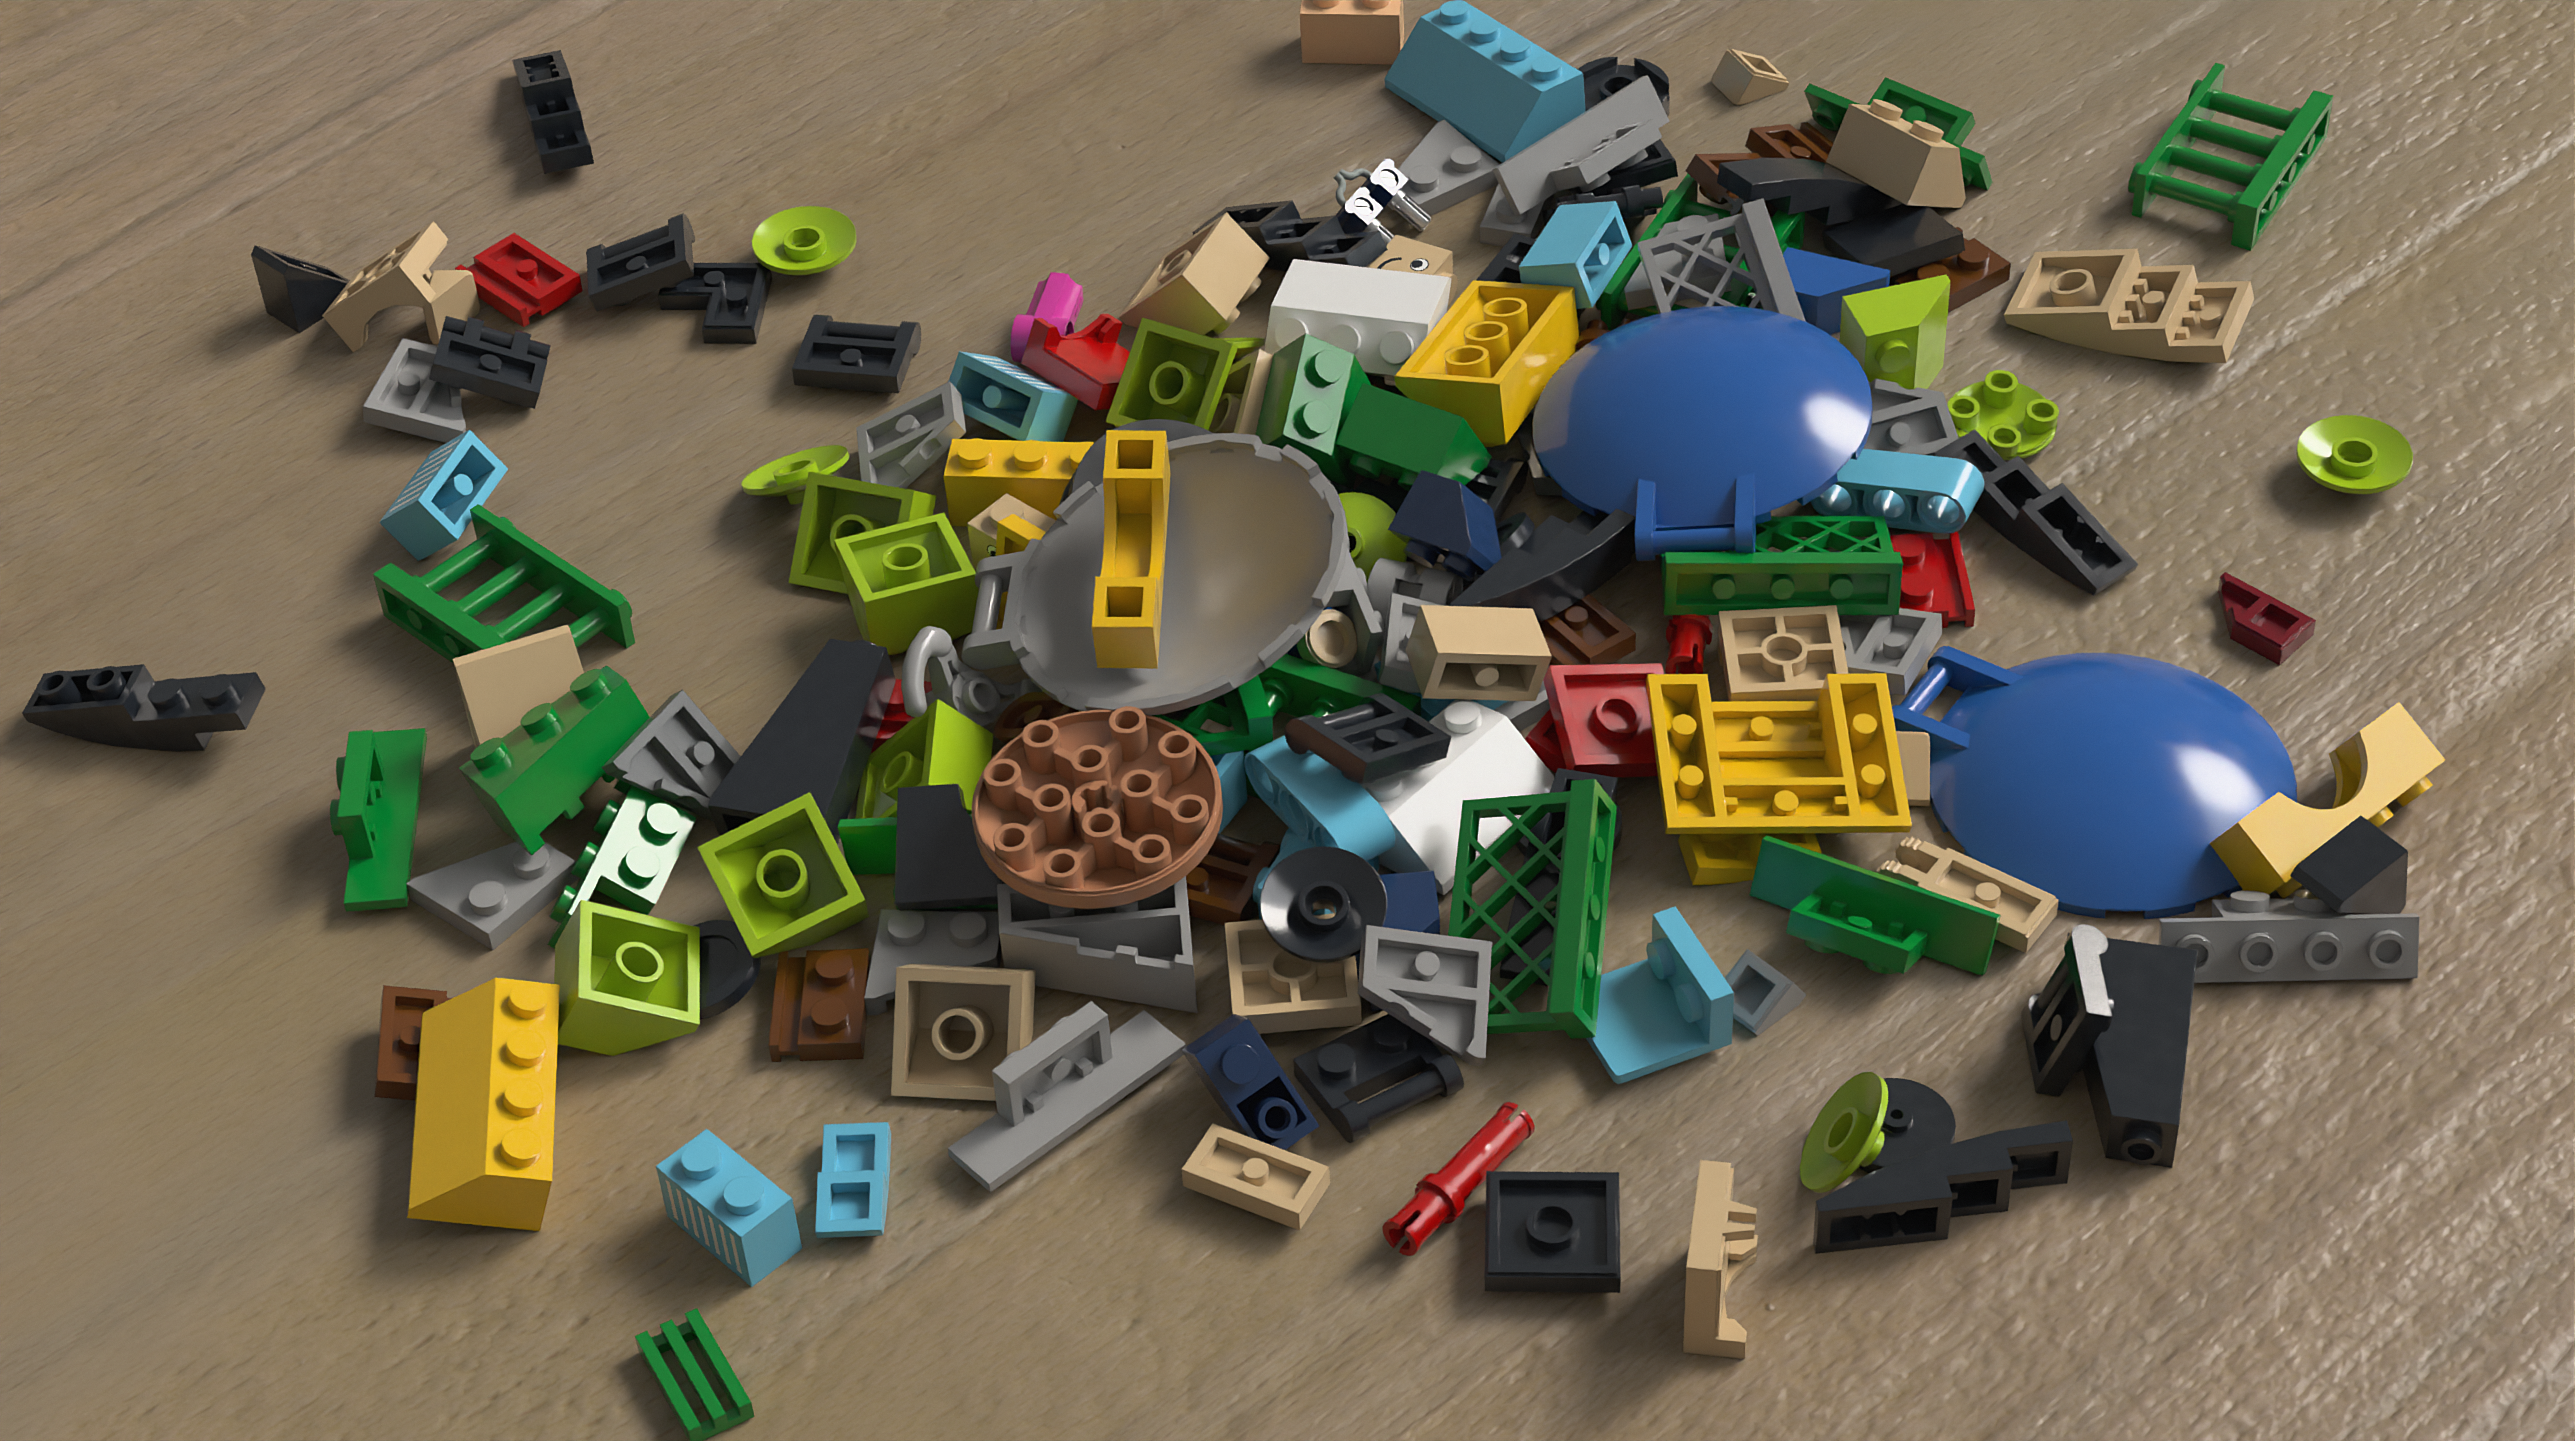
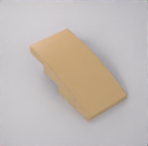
(2128, 308)

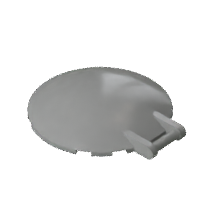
(1245, 577)

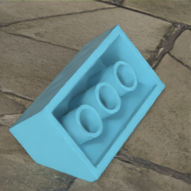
(1485, 80)

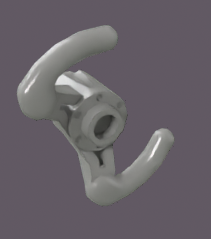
(953, 681)

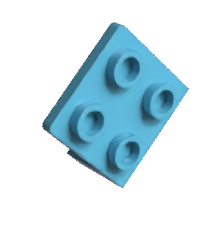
(1663, 1005)

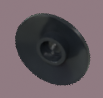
(1316, 881)

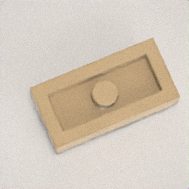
(1256, 1176)

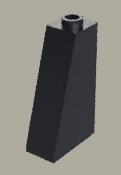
(813, 739)
(2141, 1059)

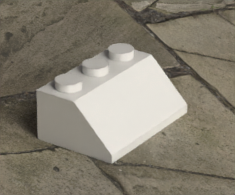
(1358, 309)
(1425, 803)

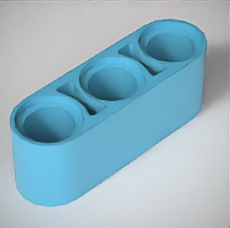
(1906, 489)
(1319, 801)

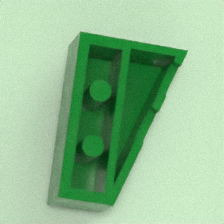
(554, 755)

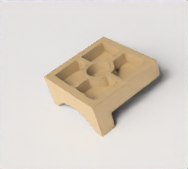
(389, 280)
(1779, 652)
(1286, 991)
(1715, 1258)

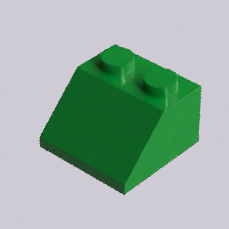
(1309, 401)
(1405, 436)

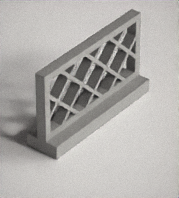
(1758, 249)

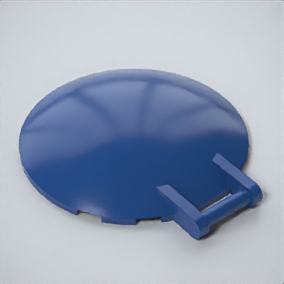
(1702, 424)
(2096, 775)

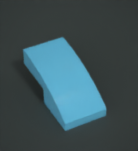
(853, 1180)

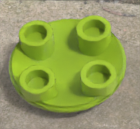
(2005, 414)

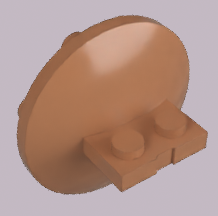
(1097, 808)

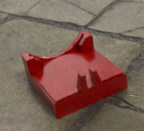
(1080, 363)

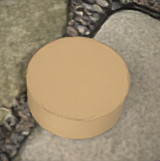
(1329, 640)

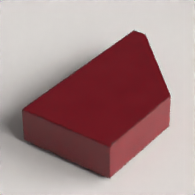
(2262, 621)

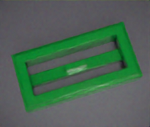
(675, 1339)

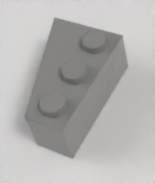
(1115, 952)

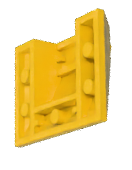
(1778, 762)

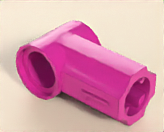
(1054, 300)

